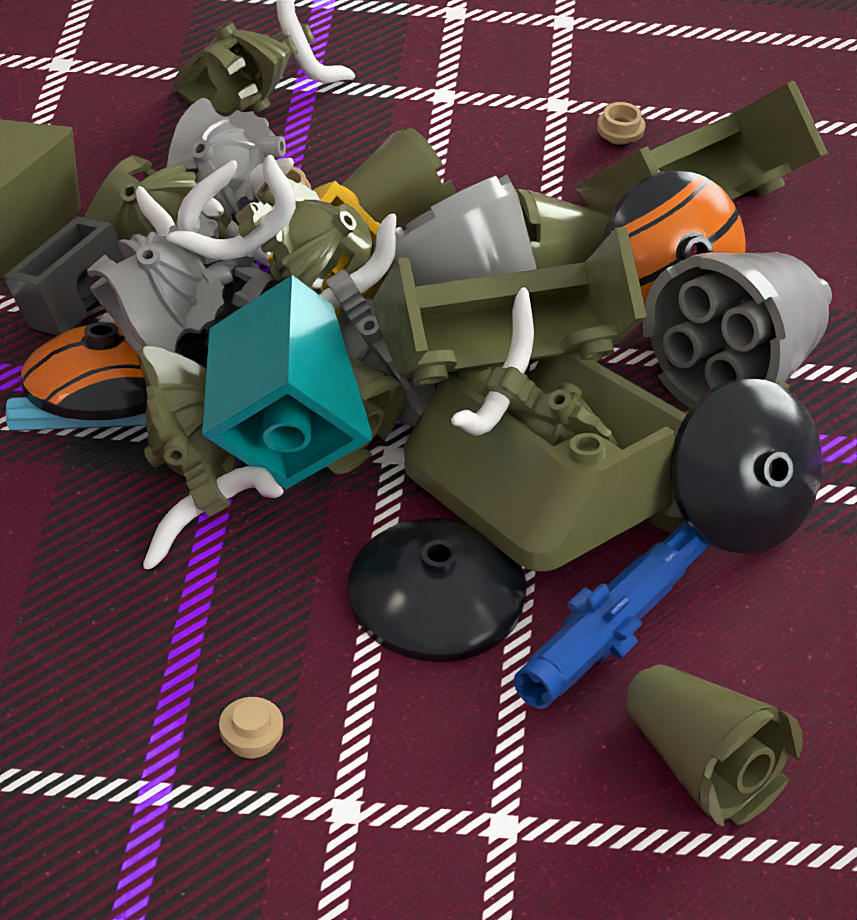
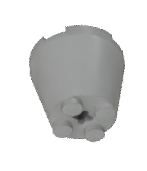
(467, 236)
(734, 319)

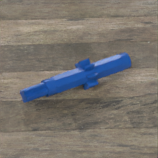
(606, 619)

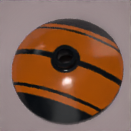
(669, 216)
(86, 375)

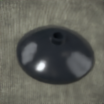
(725, 462)
(435, 590)

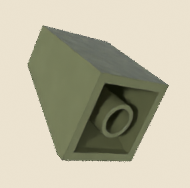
(35, 187)

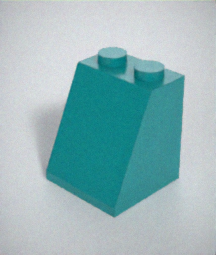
(283, 385)

